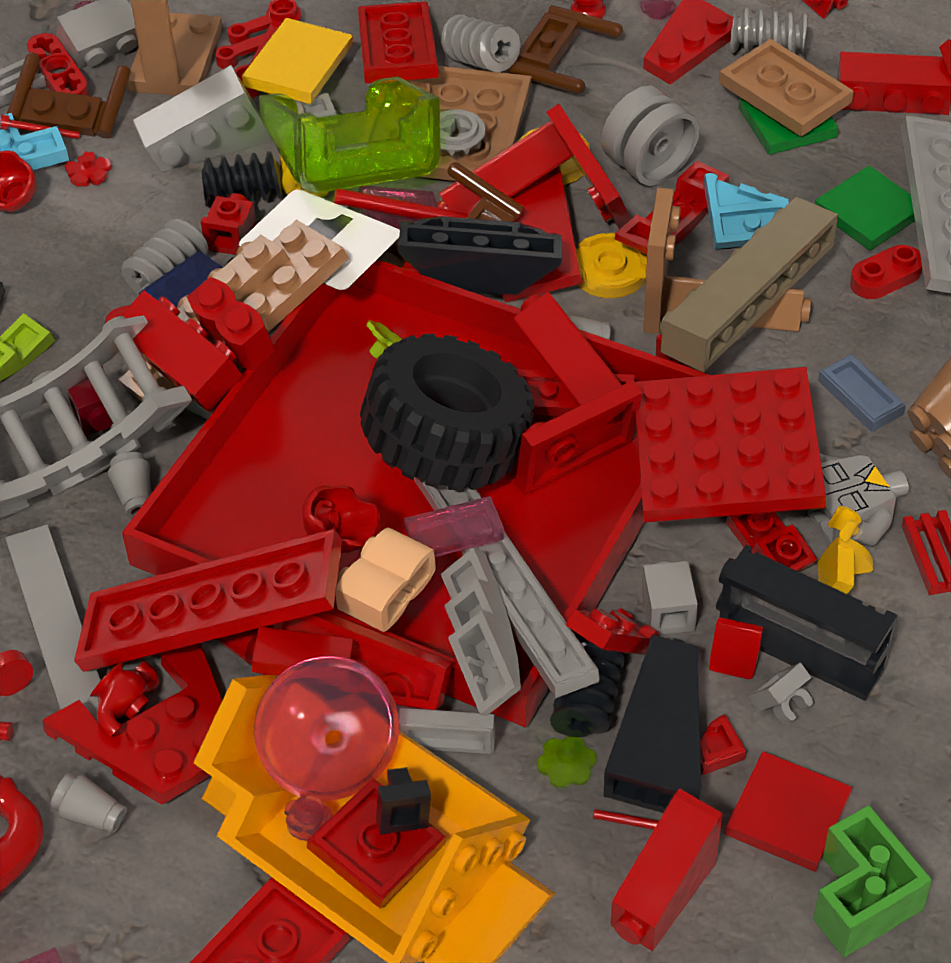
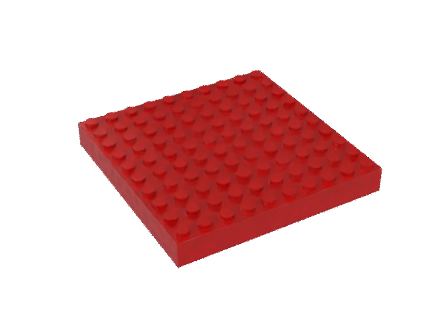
(300, 429)

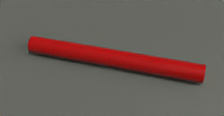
(391, 206)

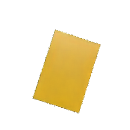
(297, 60)

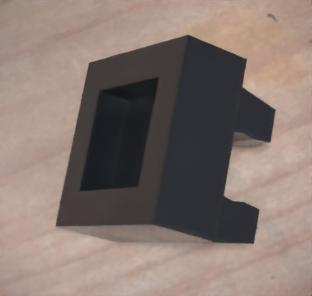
(402, 803)

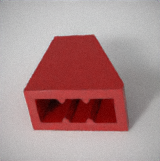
(667, 871)

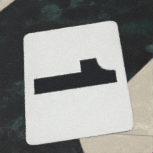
(358, 234)

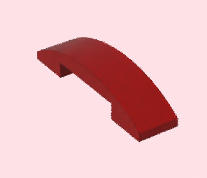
(688, 196)

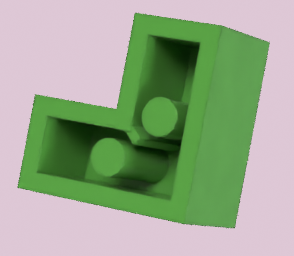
(875, 883)

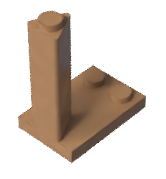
(172, 48)
(668, 292)

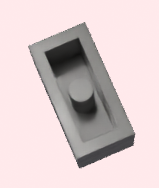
(97, 31)

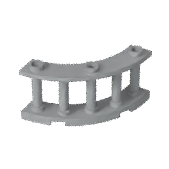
(86, 457)

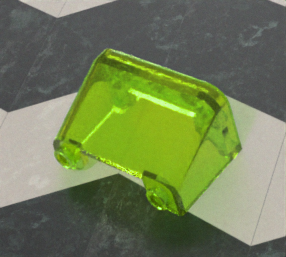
(384, 143)

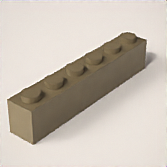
(747, 284)

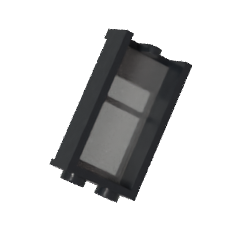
(808, 622)

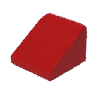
(735, 648)

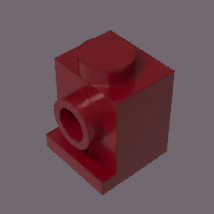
(88, 408)

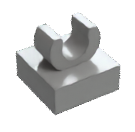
(780, 689)

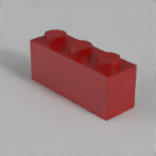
(896, 82)
(182, 352)

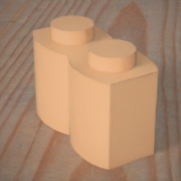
(384, 578)

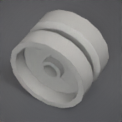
(650, 135)

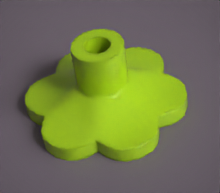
(384, 338)

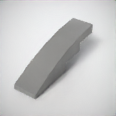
(482, 631)

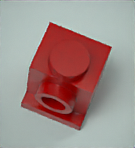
(228, 215)

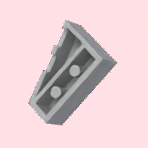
(202, 123)

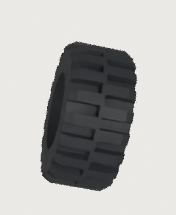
(446, 411)

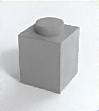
(669, 597)

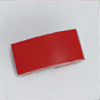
(772, 539)

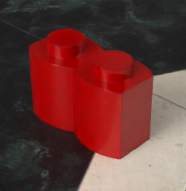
(231, 323)

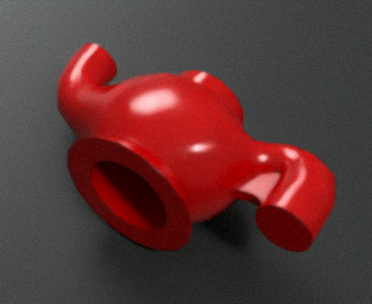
(122, 694)

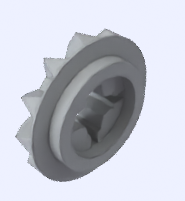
(470, 130)

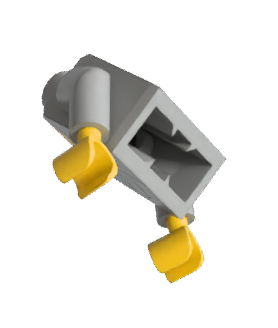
(857, 499)

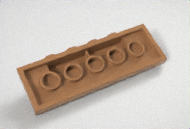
(269, 278)

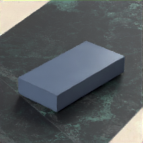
(861, 392)

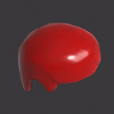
(16, 182)

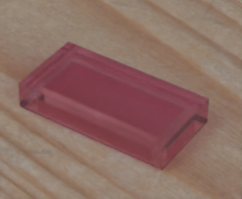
(456, 526)

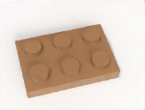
(785, 87)

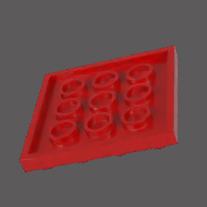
(728, 445)

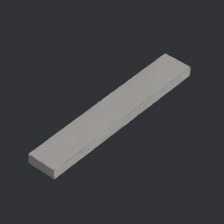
(52, 615)

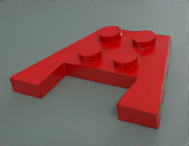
(158, 745)

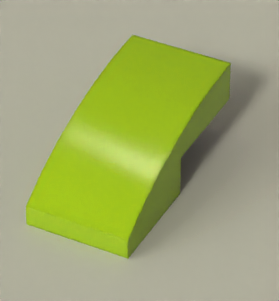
(22, 345)

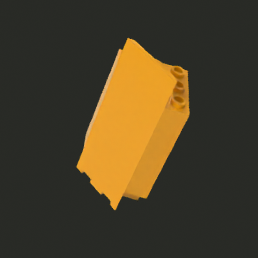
(454, 910)

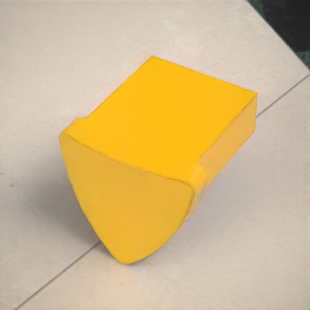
(842, 562)

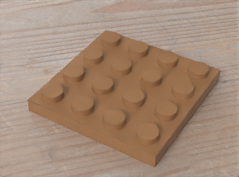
(492, 96)

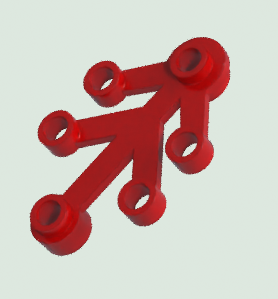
(242, 43)

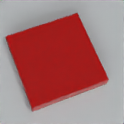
(788, 811)
(363, 857)

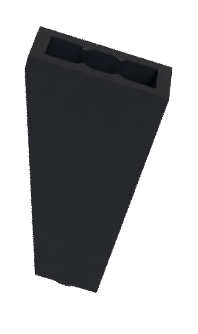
(659, 731)

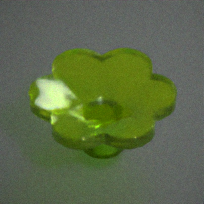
(566, 762)

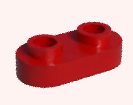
(886, 272)

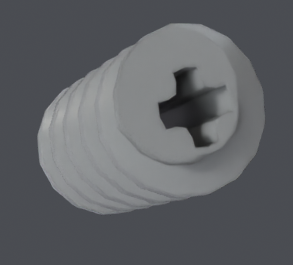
(758, 30)
(480, 43)
(162, 253)

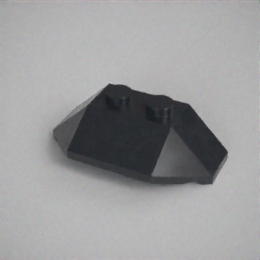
(480, 253)

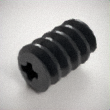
(242, 177)
(589, 708)

